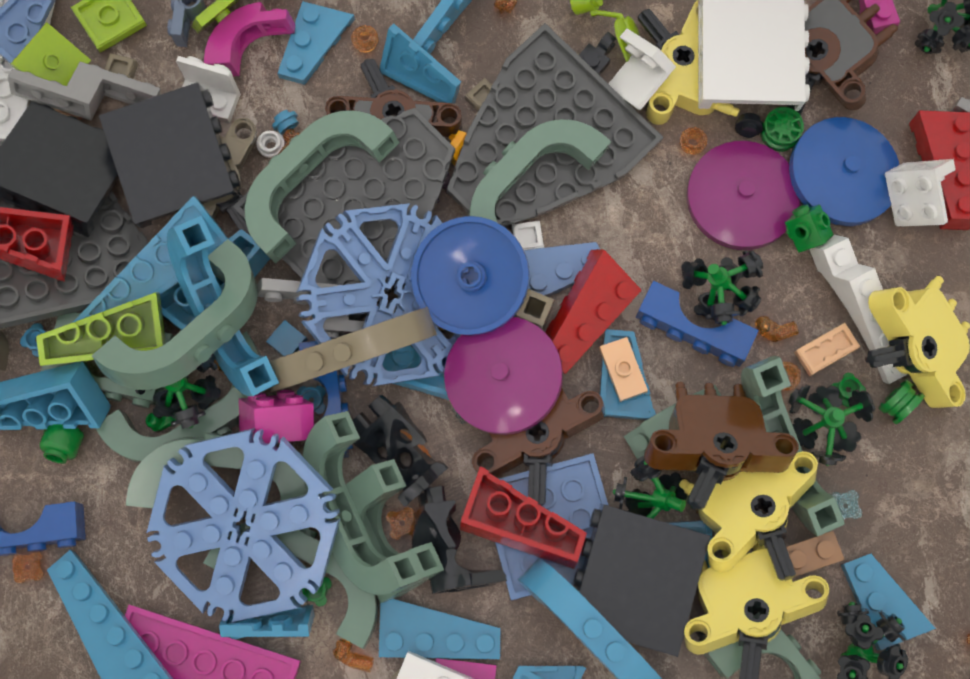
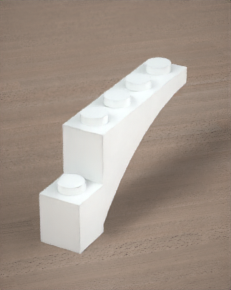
(853, 286)

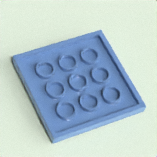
(572, 493)

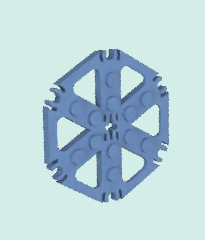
(363, 296)
(269, 521)

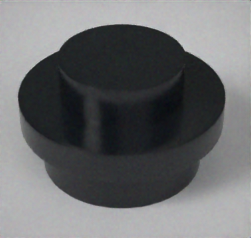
(749, 125)

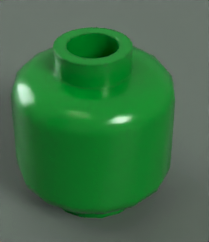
(61, 444)

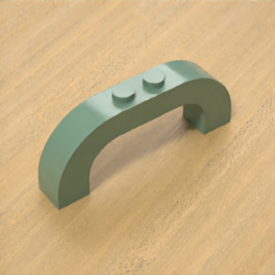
(560, 136)
(298, 160)
(197, 340)
(764, 385)
(220, 418)
(147, 475)
(352, 545)
(362, 607)

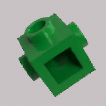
(808, 227)

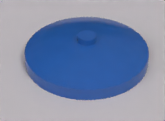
(843, 170)
(470, 275)

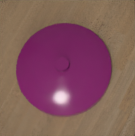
(741, 195)
(504, 377)

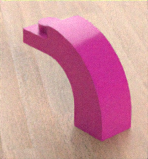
(242, 28)

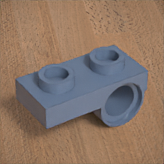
(179, 25)

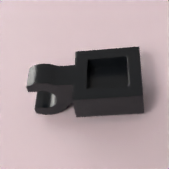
(596, 57)

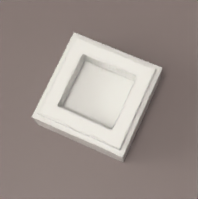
(528, 234)

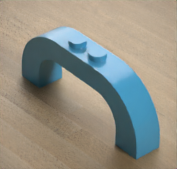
(190, 261)
(585, 622)

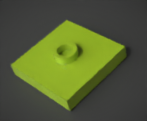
(216, 11)
(108, 20)
(50, 56)

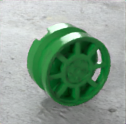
(782, 129)
(901, 402)

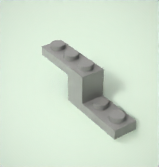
(83, 91)
(276, 289)

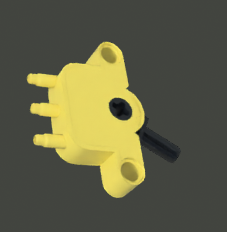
(682, 84)
(922, 340)
(740, 524)
(735, 595)

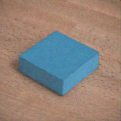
(286, 339)

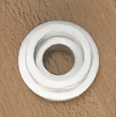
(267, 137)

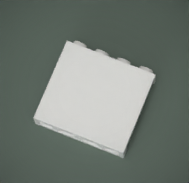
(752, 52)

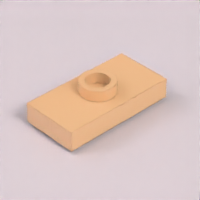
(827, 349)
(623, 369)

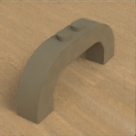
(352, 348)

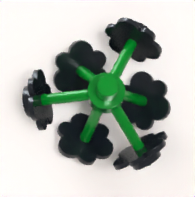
(826, 403)
(665, 496)

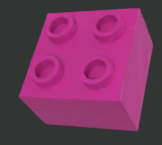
(277, 414)

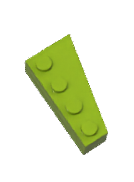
(134, 323)

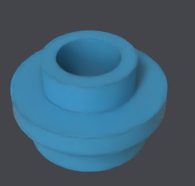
(284, 121)

